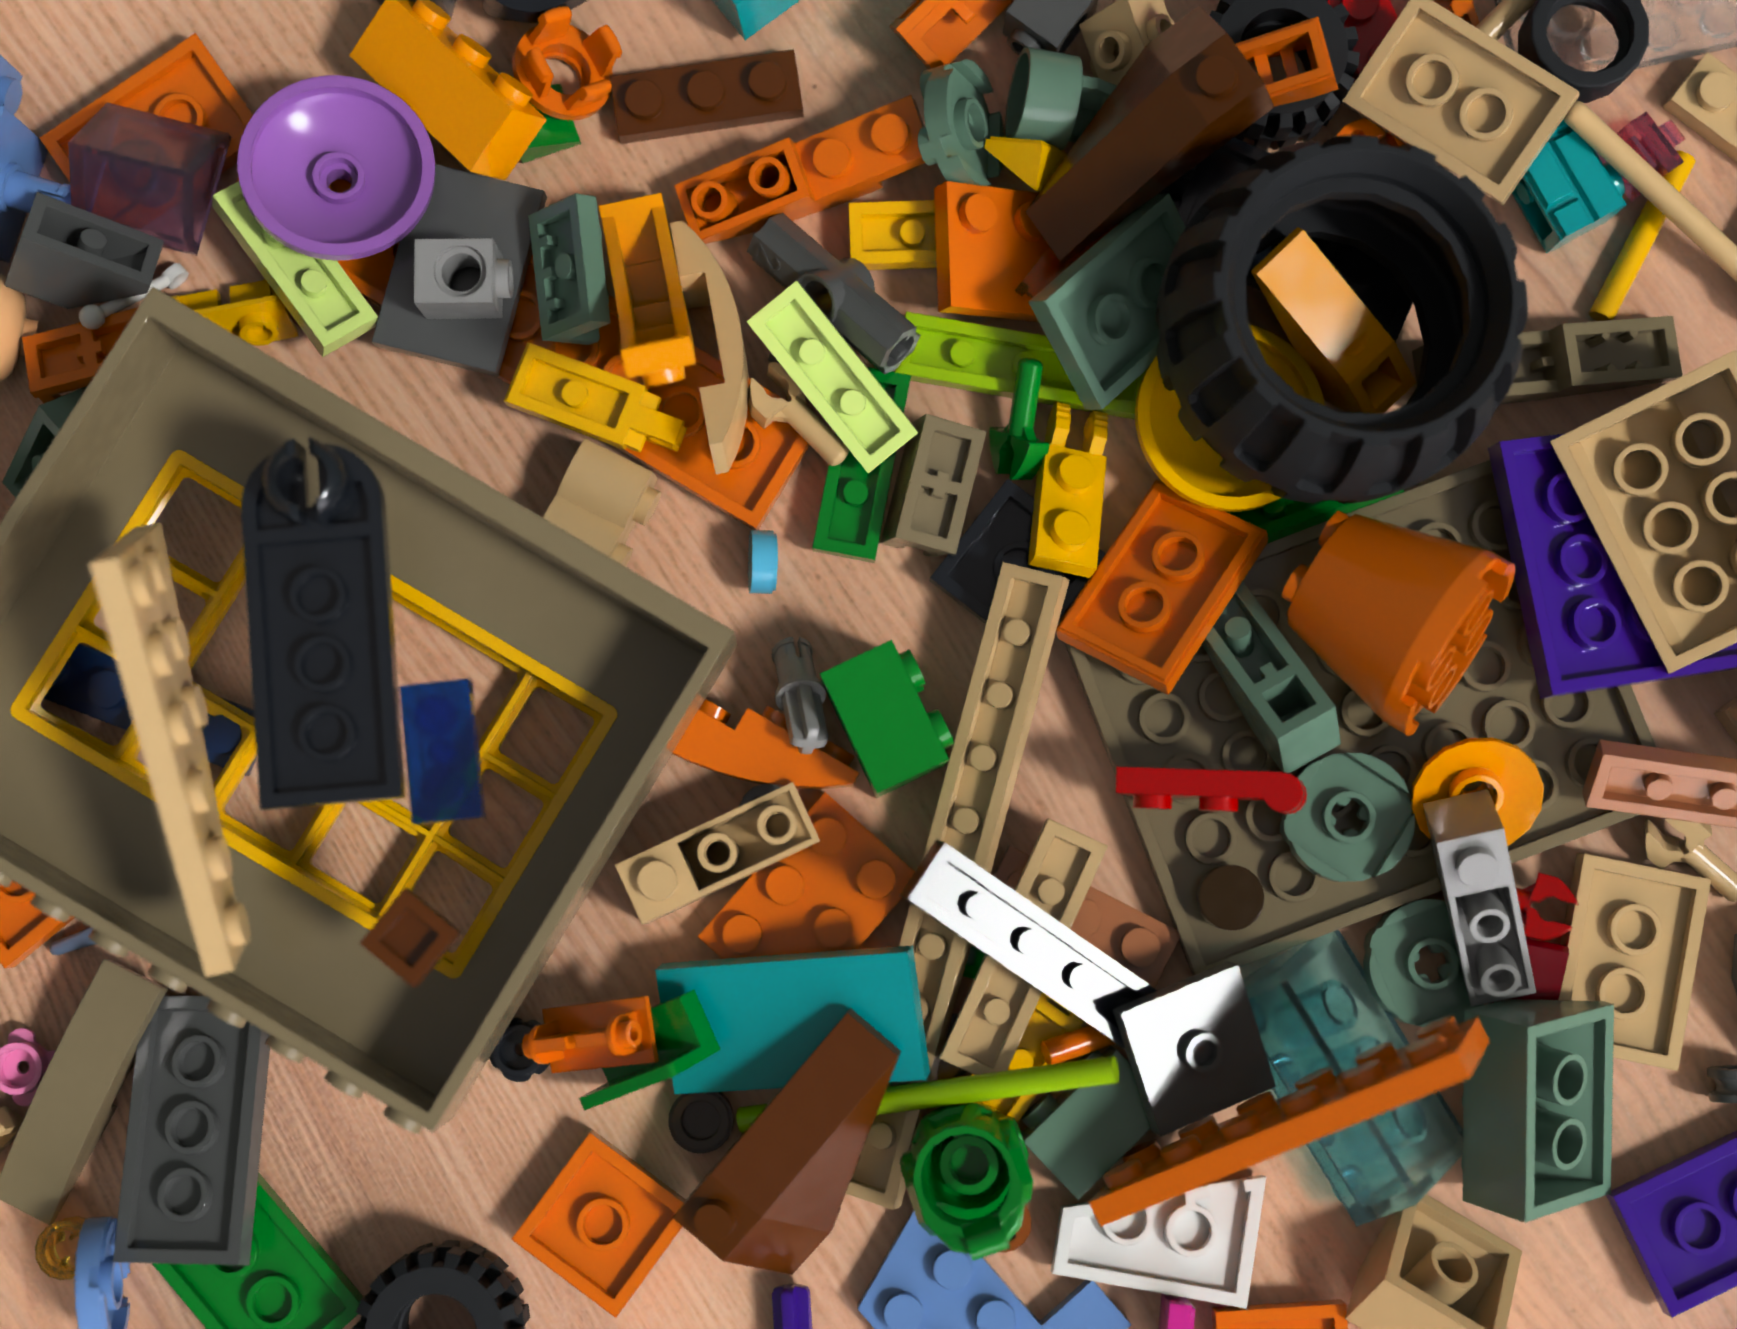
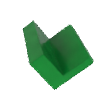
(681, 1042)

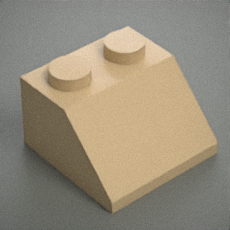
(1434, 1273)

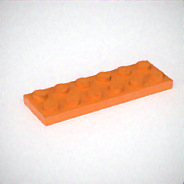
(1271, 1127)

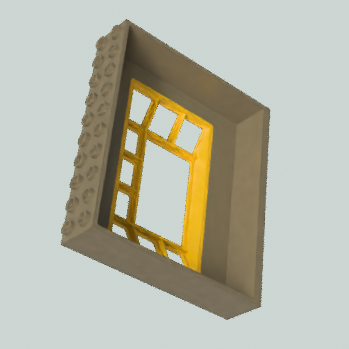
(558, 613)

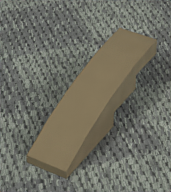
(1591, 358)
(78, 1091)

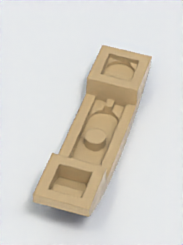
(725, 403)

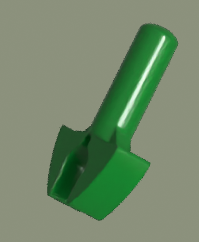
(1015, 447)

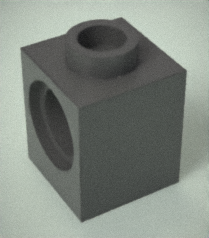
(1045, 23)

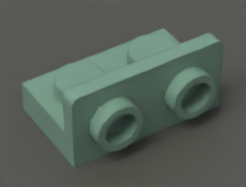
(570, 270)

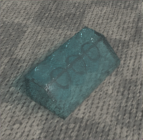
(1321, 1015)

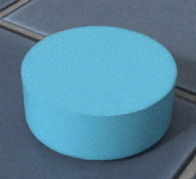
(762, 561)

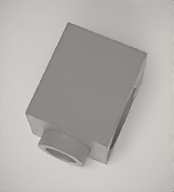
(441, 259)

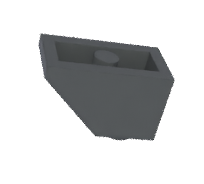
(80, 256)

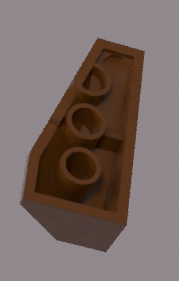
(1162, 119)
(792, 1165)

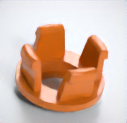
(587, 54)

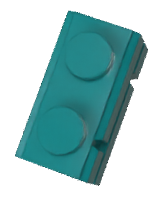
(1568, 190)

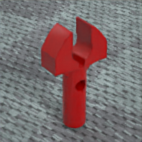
(1545, 887)

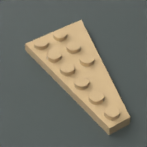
(168, 716)

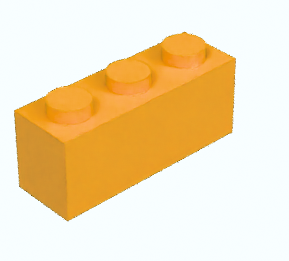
(449, 86)

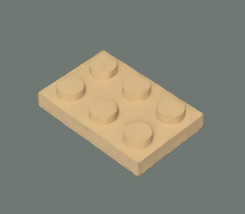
(1460, 97)
(1637, 949)

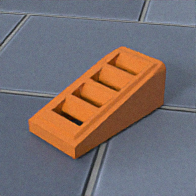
(1285, 42)

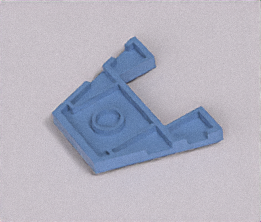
(936, 1288)

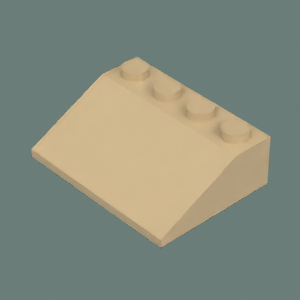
(1665, 506)

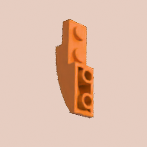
(804, 174)
(761, 751)

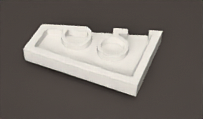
(1182, 1247)

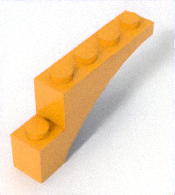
(647, 290)

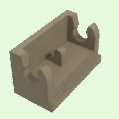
(933, 486)

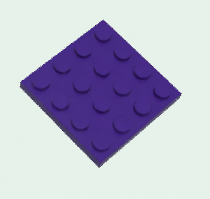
(1569, 594)

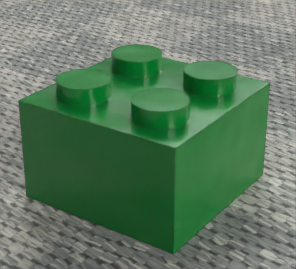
(885, 717)

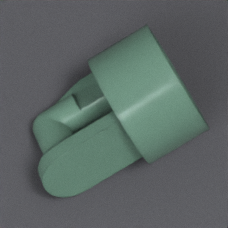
(1052, 97)

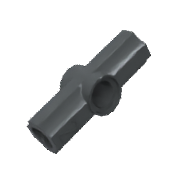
(840, 290)

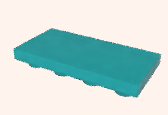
(782, 1007)

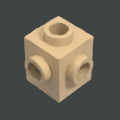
(1121, 33)

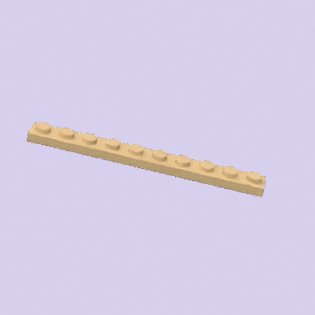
(970, 821)

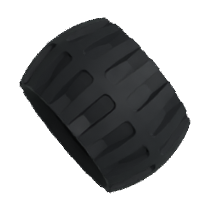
(1441, 252)

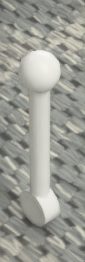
(94, 316)

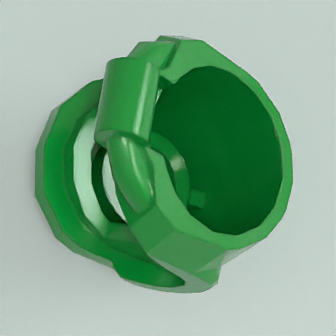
(968, 1177)

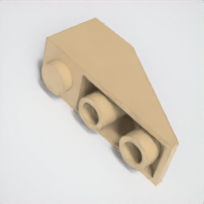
(717, 853)

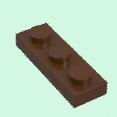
(706, 96)

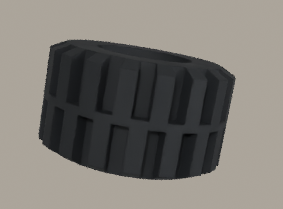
(1302, 118)
(447, 1272)

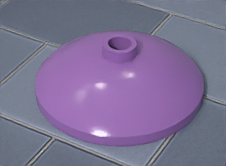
(328, 133)

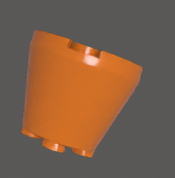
(1395, 611)

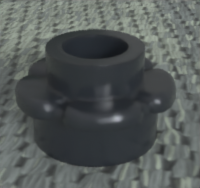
(504, 1057)

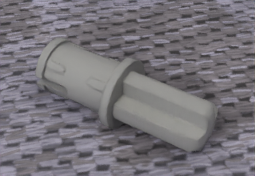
(800, 695)

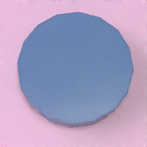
(99, 1278)

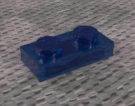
(442, 751)

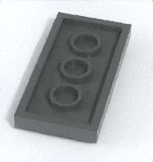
(192, 1139)

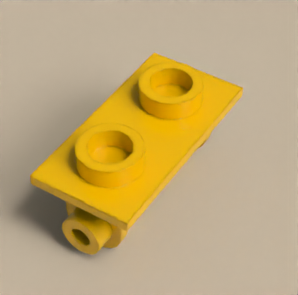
(252, 314)

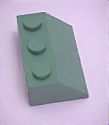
(1539, 1107)

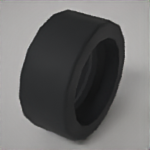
(1630, 27)

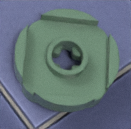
(959, 123)
(1383, 809)
(1390, 967)

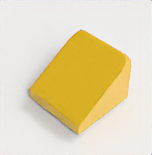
(1027, 158)

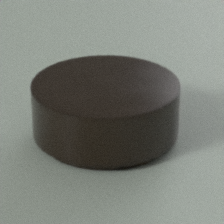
(1230, 897)
(701, 1121)

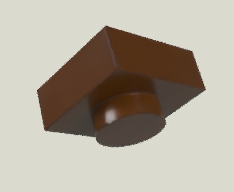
(411, 937)

